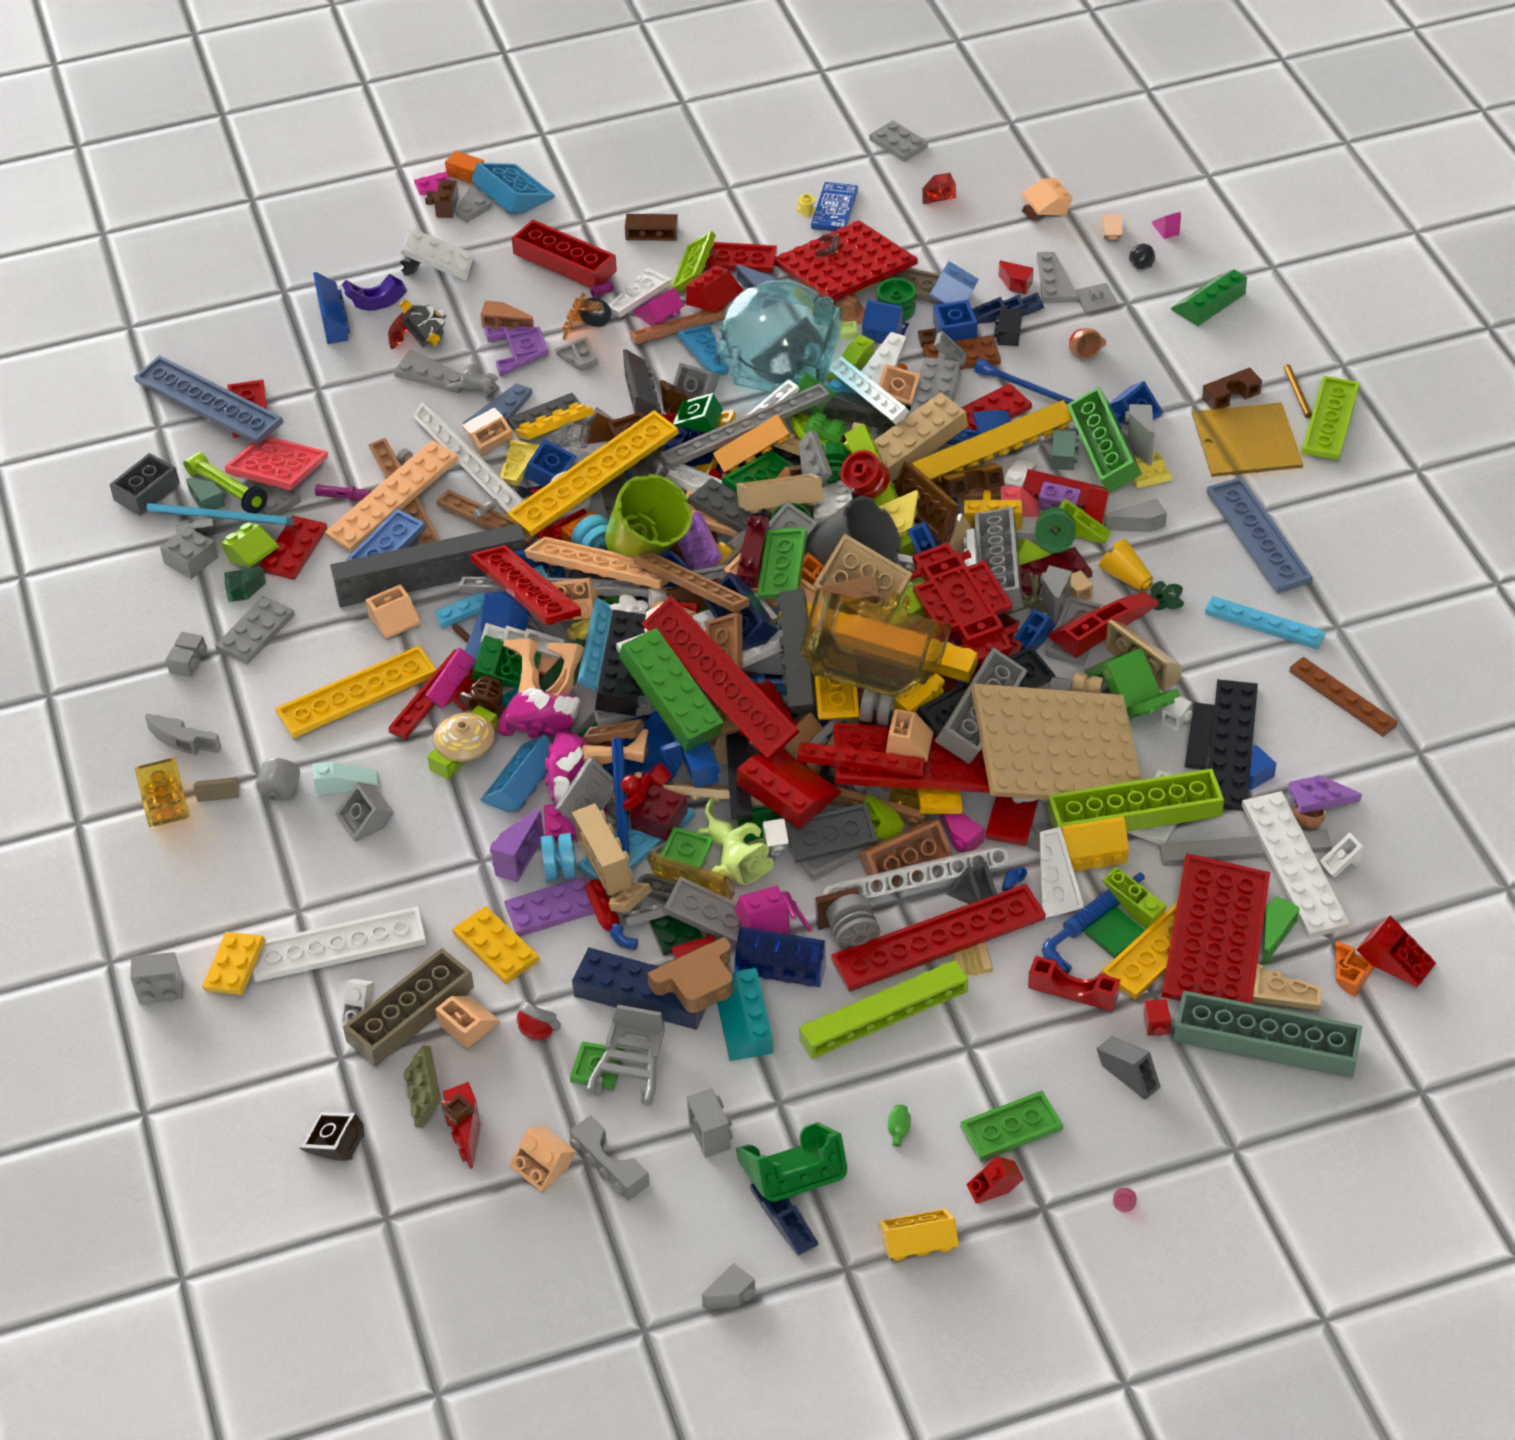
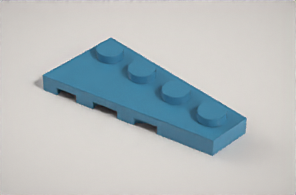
(702, 345)

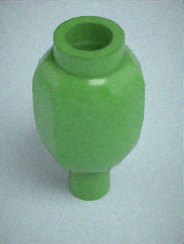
(899, 1124)

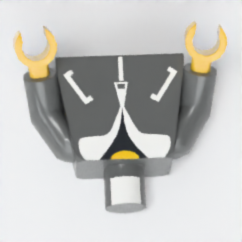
(423, 322)

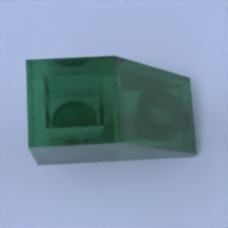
(243, 583)

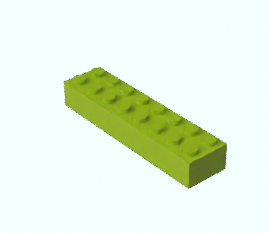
(1142, 802)

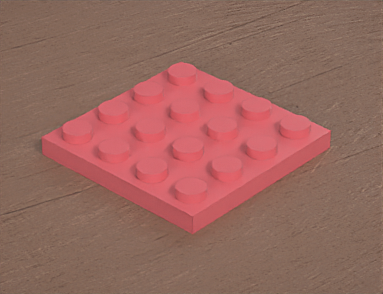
(276, 462)

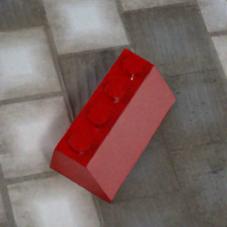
(1035, 479)

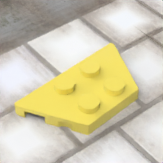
(903, 511)

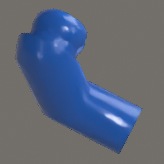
(620, 939)

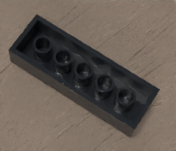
(617, 687)

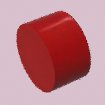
(660, 774)

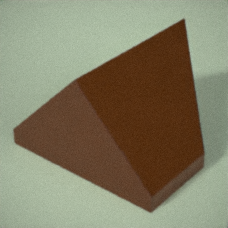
(599, 427)

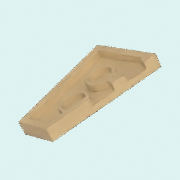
(1281, 991)

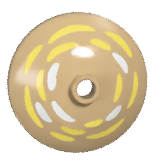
(464, 737)

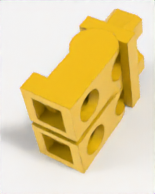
(922, 695)

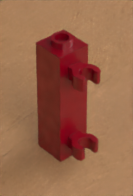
(753, 550)

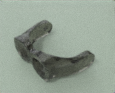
(831, 249)

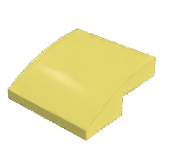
(1153, 473)

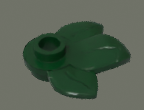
(1167, 595)

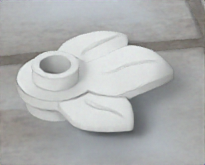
(630, 604)

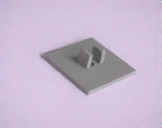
(1096, 298)

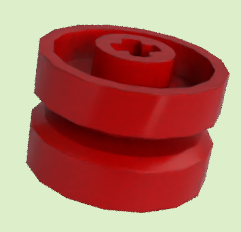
(865, 474)

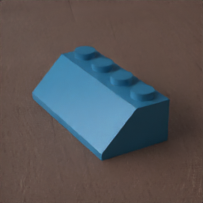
(519, 776)

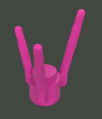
(792, 905)

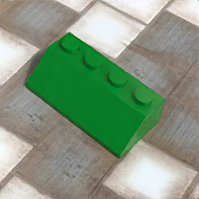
(1212, 297)

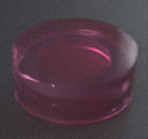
(1124, 1199)

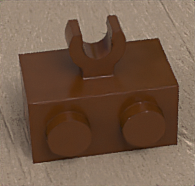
(444, 199)

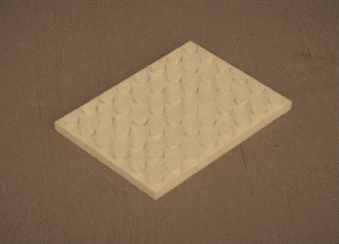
(1052, 740)

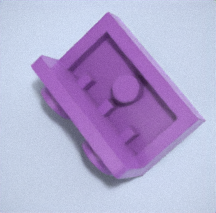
(1053, 495)

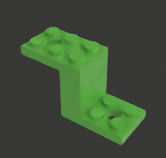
(1132, 677)

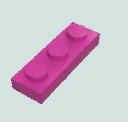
(450, 678)

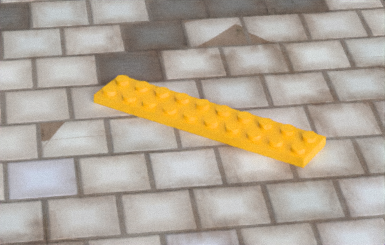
(592, 473)

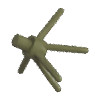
(1032, 600)

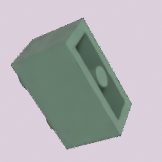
(1064, 450)

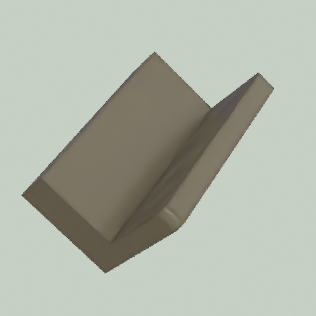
(216, 789)

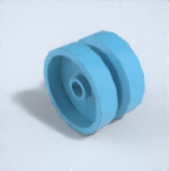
(591, 532)
(558, 857)

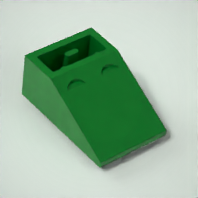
(499, 663)

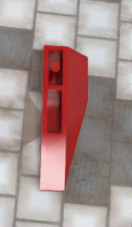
(1091, 627)

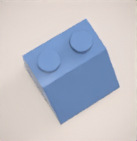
(953, 285)

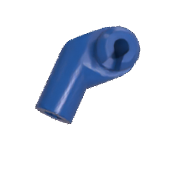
(1014, 876)

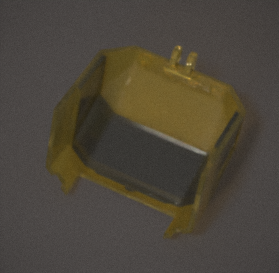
(872, 643)

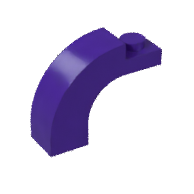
(378, 297)

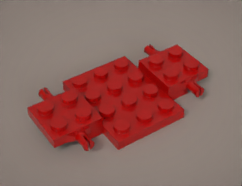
(963, 598)

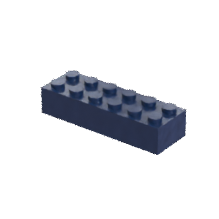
(624, 982)

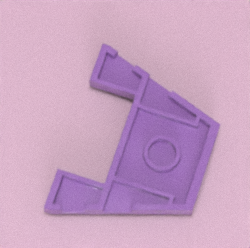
(524, 343)

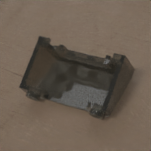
(853, 408)

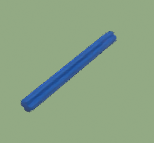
(620, 796)

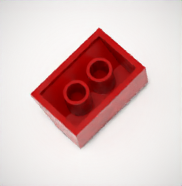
(713, 290)

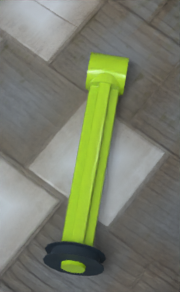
(252, 499)

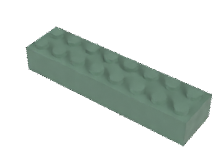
(1268, 1033)

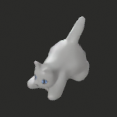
(474, 380)

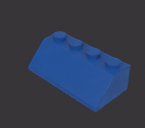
(331, 309)

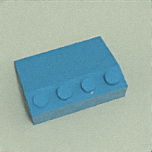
(510, 186)

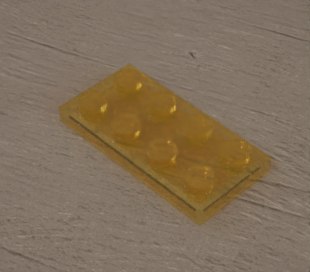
(673, 869)

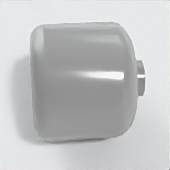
(278, 779)

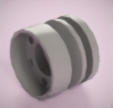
(852, 921)

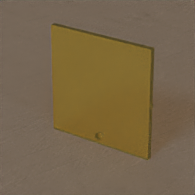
(1247, 439)

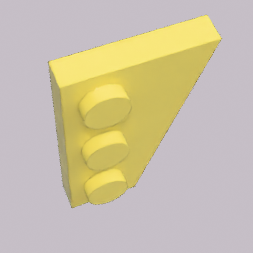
(516, 461)

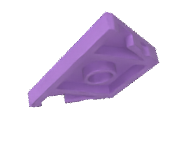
(1320, 793)

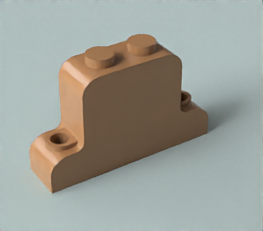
(697, 977)

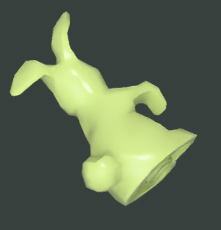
(739, 860)

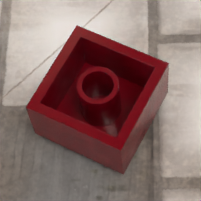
(659, 812)

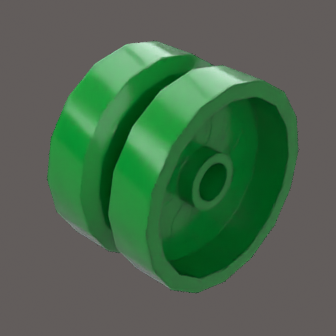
(900, 293)

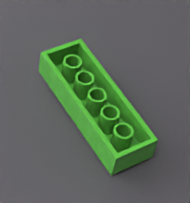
(1104, 439)
(671, 689)

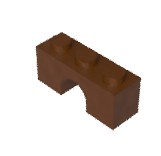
(1218, 393)
(984, 476)

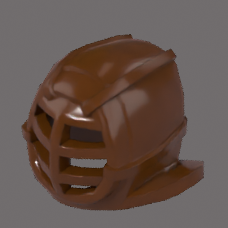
(486, 693)

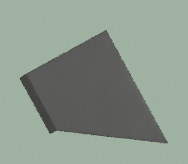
(973, 884)

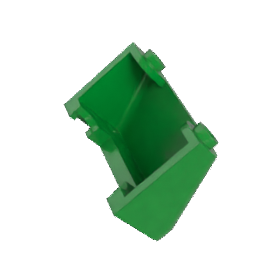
(799, 1169)

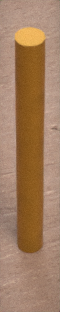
(1297, 390)

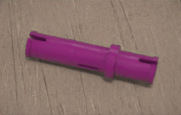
(341, 492)

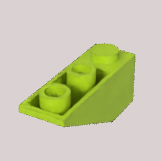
(1135, 899)

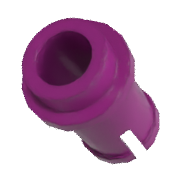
(598, 290)

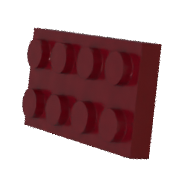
(1067, 560)

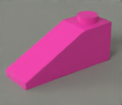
(962, 831)

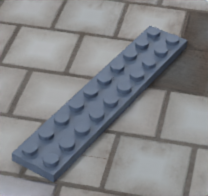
(209, 400)

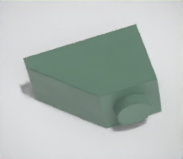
(206, 493)

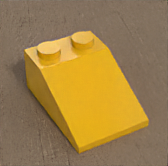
(835, 699)

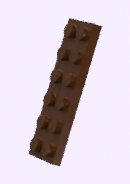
(933, 506)

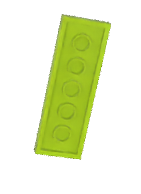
(1330, 418)

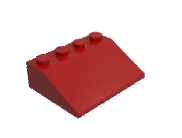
(786, 787)

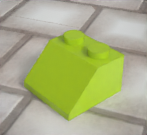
(248, 545)

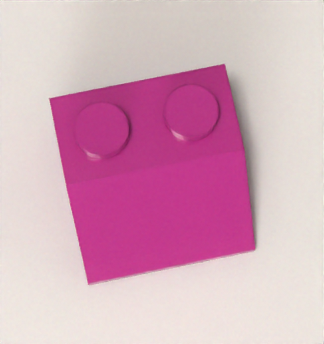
(660, 308)
(764, 911)

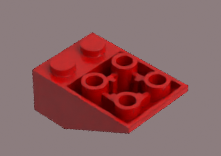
(1396, 952)
(466, 1132)

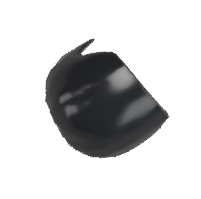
(1142, 256)
(410, 265)

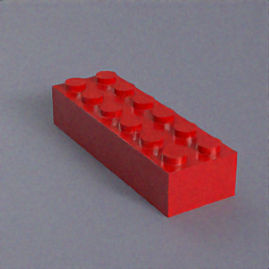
(564, 254)

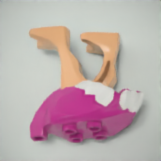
(537, 710)
(571, 752)

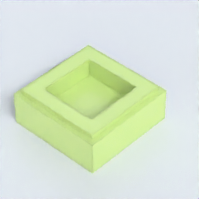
(849, 330)

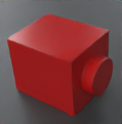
(1157, 1017)

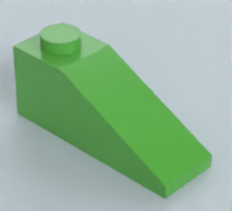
(1279, 921)

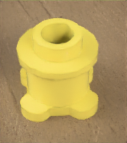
(806, 204)

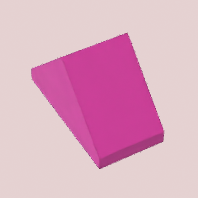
(1168, 225)

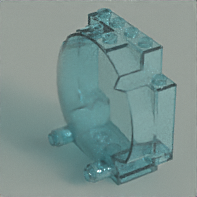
(778, 335)

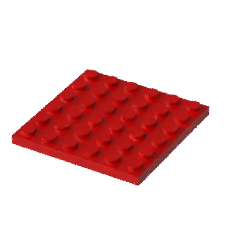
(860, 261)

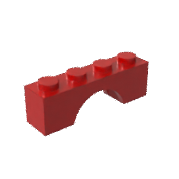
(1049, 978)

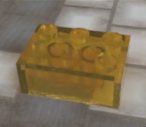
(162, 792)

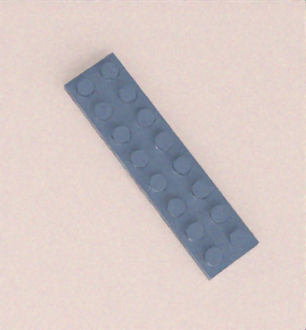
(1259, 534)

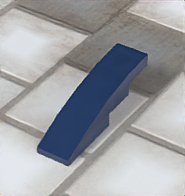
(987, 312)
(788, 1222)

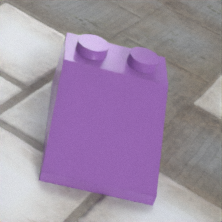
(517, 846)

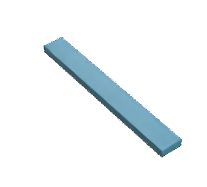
(220, 514)

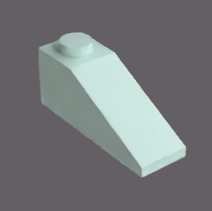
(340, 777)

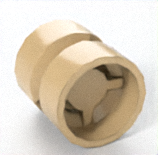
(1084, 684)

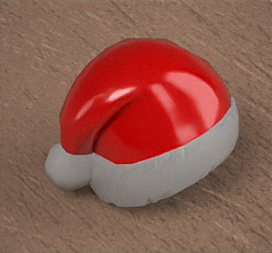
(536, 1022)

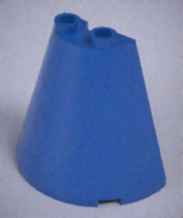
(661, 748)

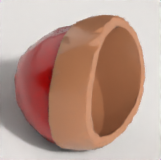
(1086, 343)

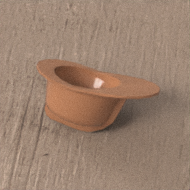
(851, 308)

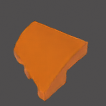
(1351, 969)

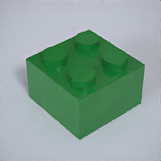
(699, 413)

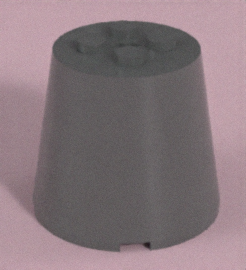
(861, 521)

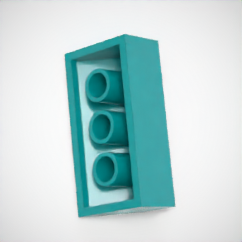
(745, 1018)

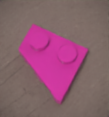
(429, 183)

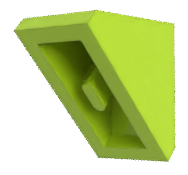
(1030, 551)

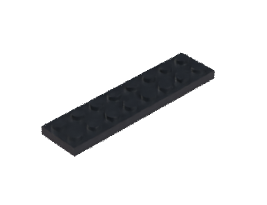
(939, 709)
(1233, 739)

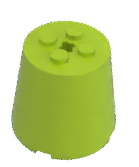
(648, 516)

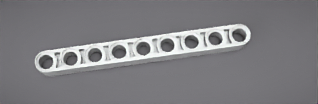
(925, 872)

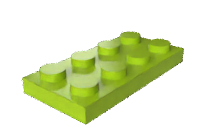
(693, 261)

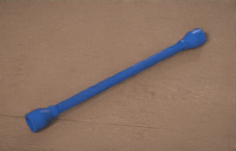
(985, 368)

